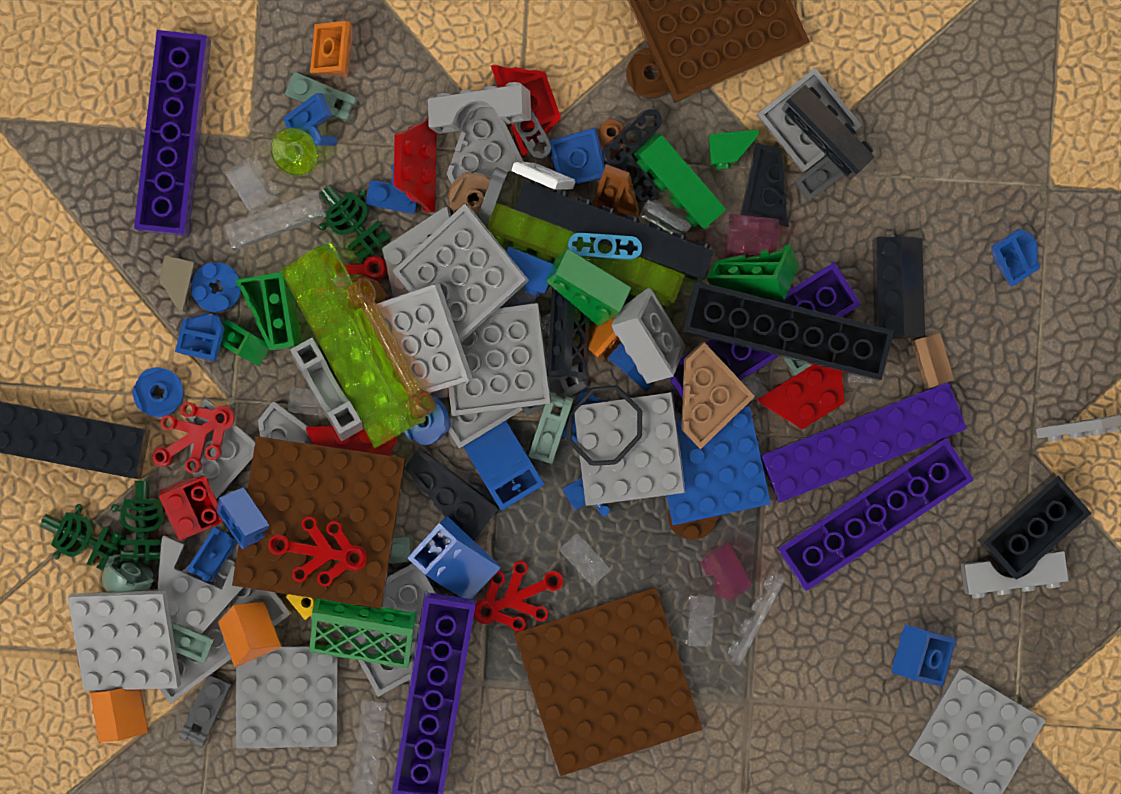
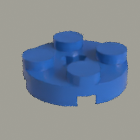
(203, 292)
(145, 386)
(436, 428)

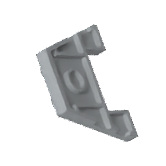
(405, 244)
(191, 600)

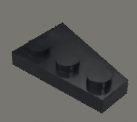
(765, 186)

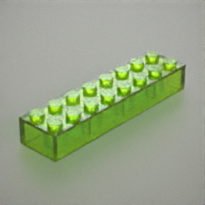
(549, 241)
(350, 344)

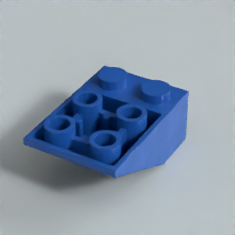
(503, 465)
(454, 560)

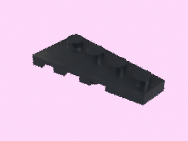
(451, 494)

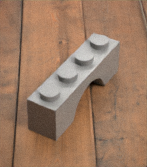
(450, 112)
(326, 390)
(981, 577)

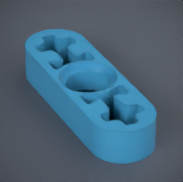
(624, 242)

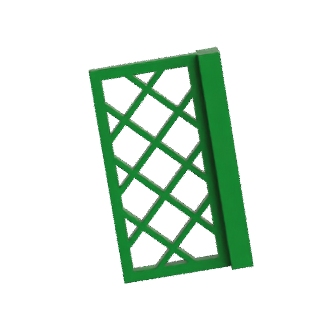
(364, 618)

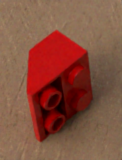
(190, 506)

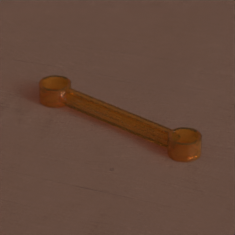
(362, 295)

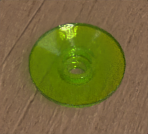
(290, 159)

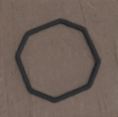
(627, 448)

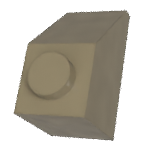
(177, 278)

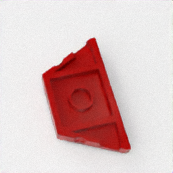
(541, 97)
(416, 164)
(806, 396)
(358, 442)

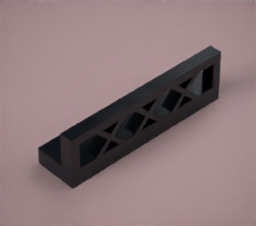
(561, 345)

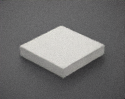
(543, 175)

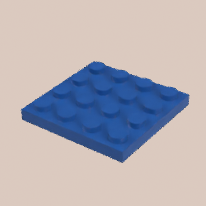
(722, 474)

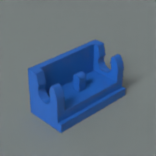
(242, 517)
(212, 554)

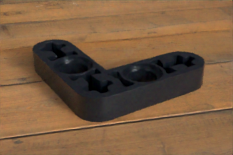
(625, 158)

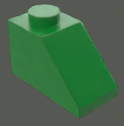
(729, 147)
(243, 343)

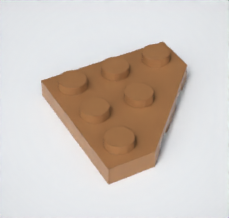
(709, 395)

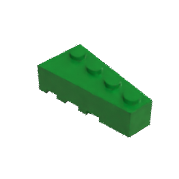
(678, 181)

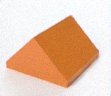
(331, 49)
(602, 340)
(248, 632)
(119, 714)

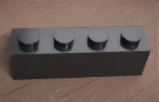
(827, 131)
(899, 285)
(1034, 526)

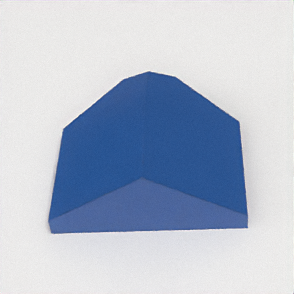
(1016, 256)
(201, 337)

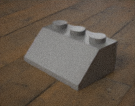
(649, 337)

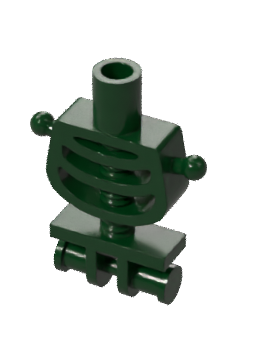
(337, 203)
(141, 498)
(61, 528)

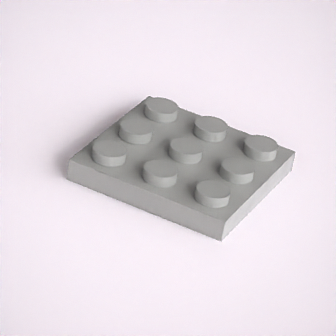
(789, 135)

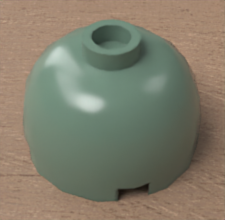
(126, 576)

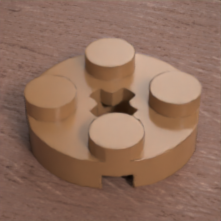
(465, 185)

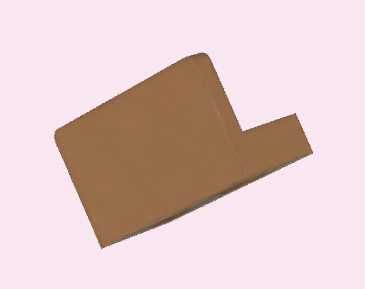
(932, 360)

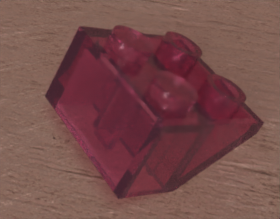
(750, 235)
(726, 570)

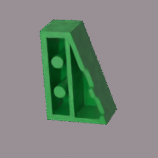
(760, 275)
(587, 287)
(273, 309)

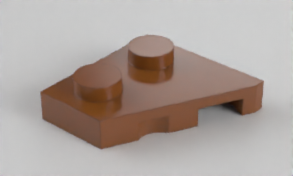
(616, 192)

